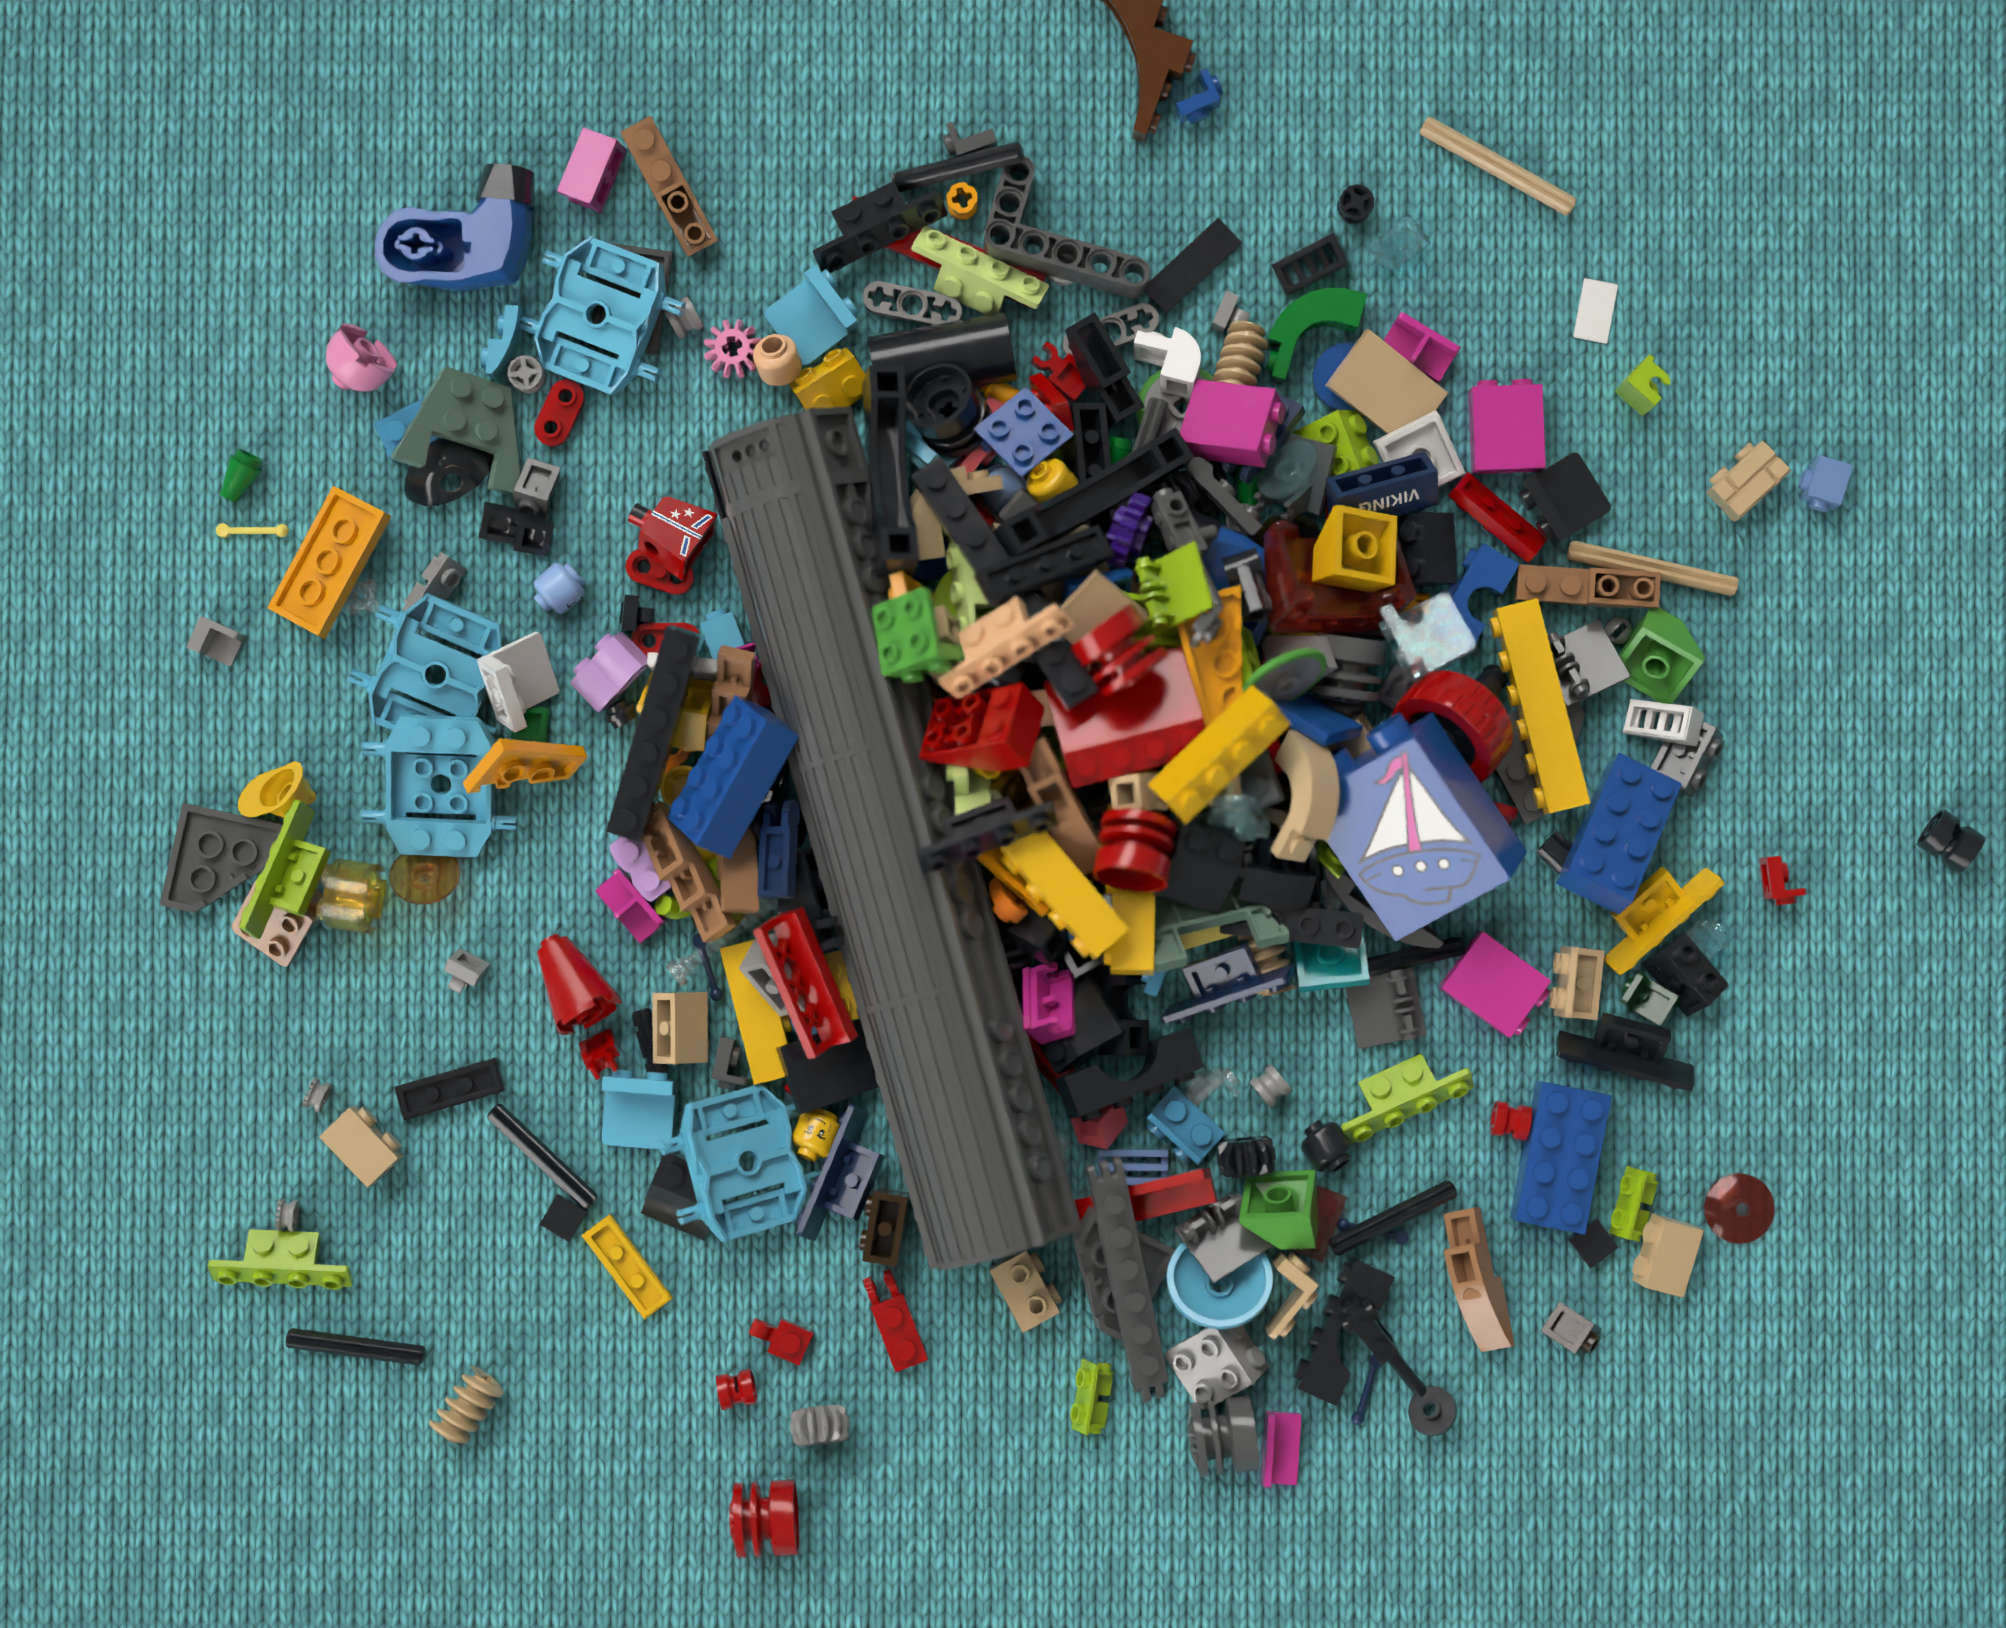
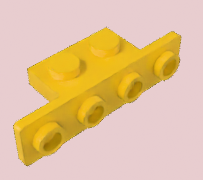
(1655, 912)

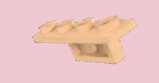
(1000, 642)

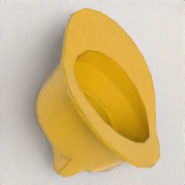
(276, 791)

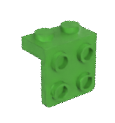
(910, 638)

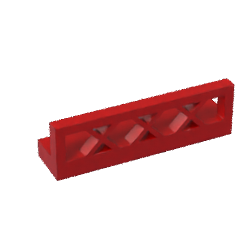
(809, 978)
(1166, 1195)

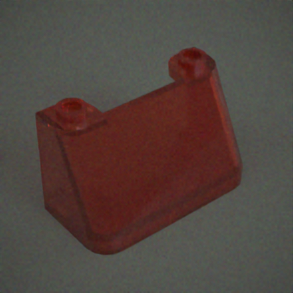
(1319, 607)

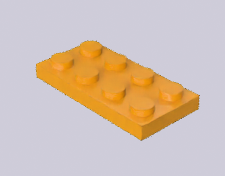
(329, 562)

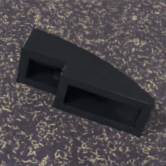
(1103, 369)

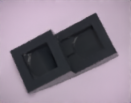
(514, 526)

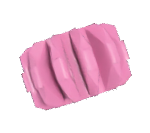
(721, 345)

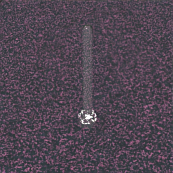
(685, 966)

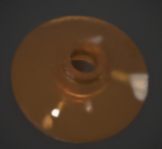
(411, 870)

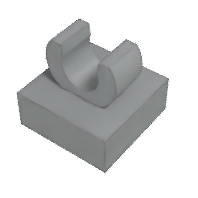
(1228, 313)
(465, 970)

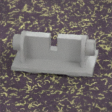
(442, 577)

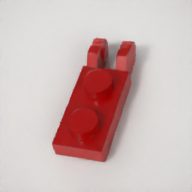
(896, 1324)

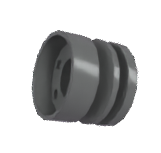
(1352, 658)
(1224, 1436)

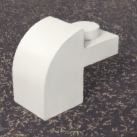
(1177, 355)

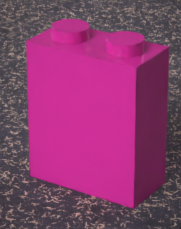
(1232, 422)
(1506, 427)
(1495, 985)

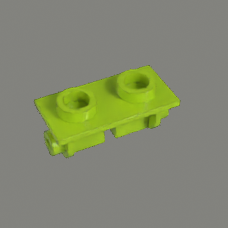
(1628, 1218)
(1088, 1413)

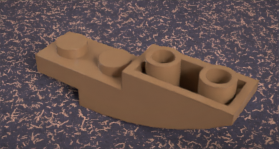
(669, 186)
(1588, 586)
(1074, 829)
(1473, 1280)

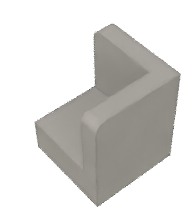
(216, 641)

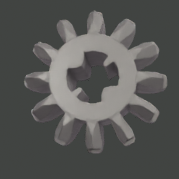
(819, 1425)

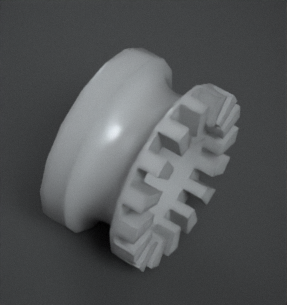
(318, 1095)
(287, 1214)

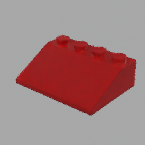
(1129, 727)

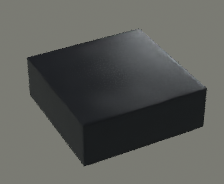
(563, 1217)
(1593, 1245)

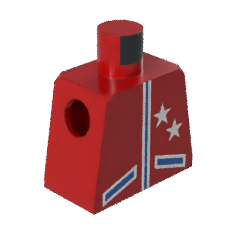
(673, 533)

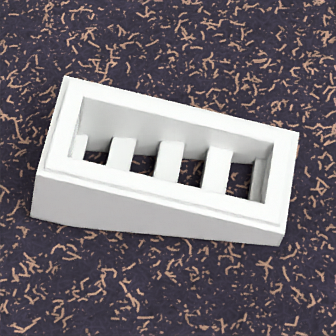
(1685, 725)

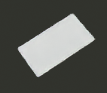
(1595, 310)

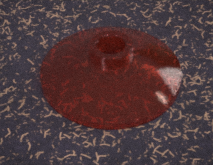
(1723, 1200)

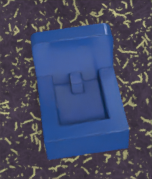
(1198, 106)

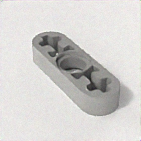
(885, 307)
(1131, 314)

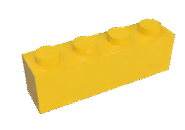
(1219, 754)
(1066, 892)
(758, 1022)

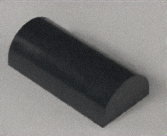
(973, 344)

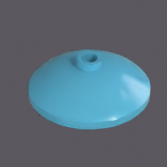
(1241, 1301)

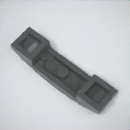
(1343, 887)

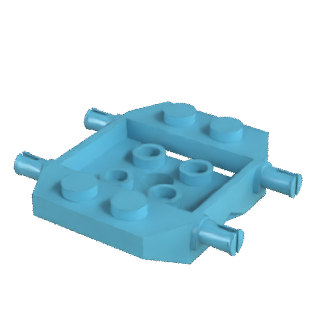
(627, 318)
(412, 654)
(412, 788)
(716, 1165)

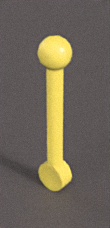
(224, 530)

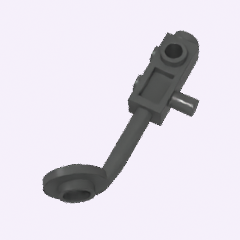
(1178, 530)

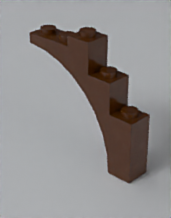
(1156, 56)

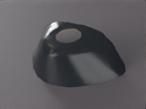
(423, 483)

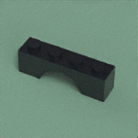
(1090, 1089)
(1323, 1371)

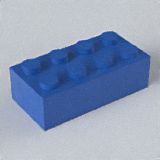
(732, 776)
(1619, 833)
(1560, 1157)

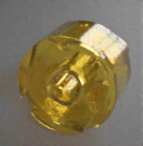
(351, 895)

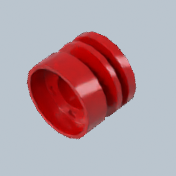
(1118, 650)
(1134, 850)
(765, 1518)

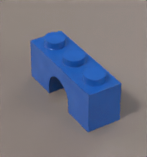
(1484, 571)

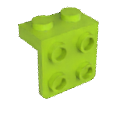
(1347, 432)

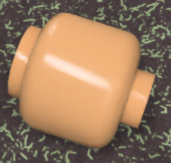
(777, 360)

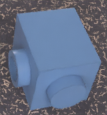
(1824, 483)

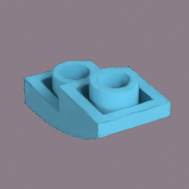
(500, 351)

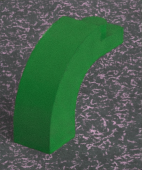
(1320, 308)

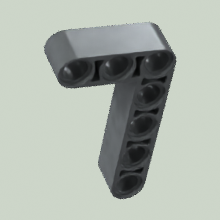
(1054, 245)

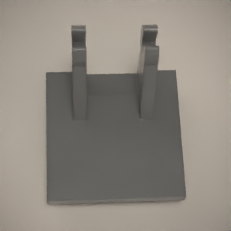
(1313, 493)

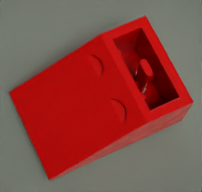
(984, 729)

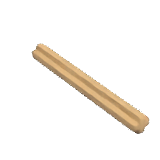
(1498, 166)
(1669, 571)

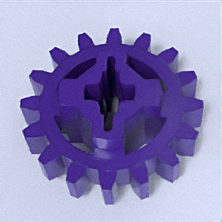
(1130, 529)

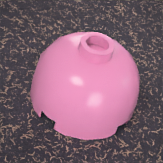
(357, 361)

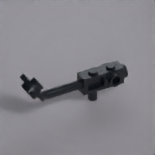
(1363, 1319)

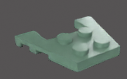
(467, 413)
(1178, 919)

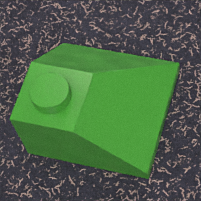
(1661, 656)
(1282, 1208)

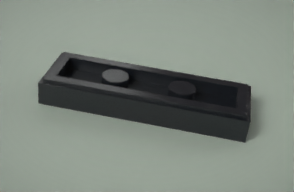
(1192, 266)
(450, 1088)

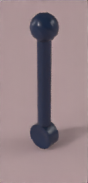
(716, 993)
(1399, 1236)
(1358, 1416)

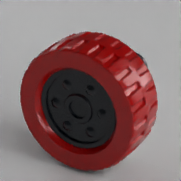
(1466, 712)

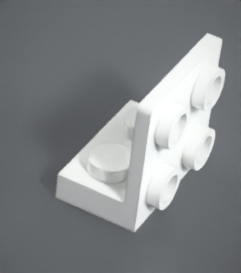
(518, 679)

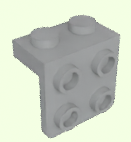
(1216, 1363)

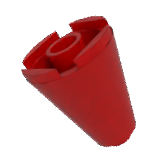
(574, 986)

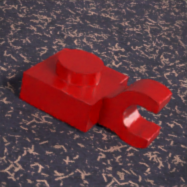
(787, 1340)

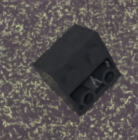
(1428, 547)

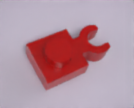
(1063, 372)
(599, 1052)

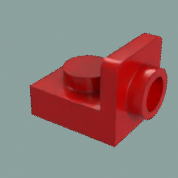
(1774, 876)

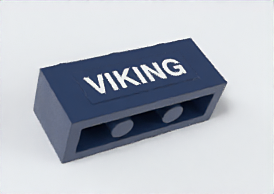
(1387, 487)

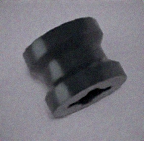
(1361, 200)

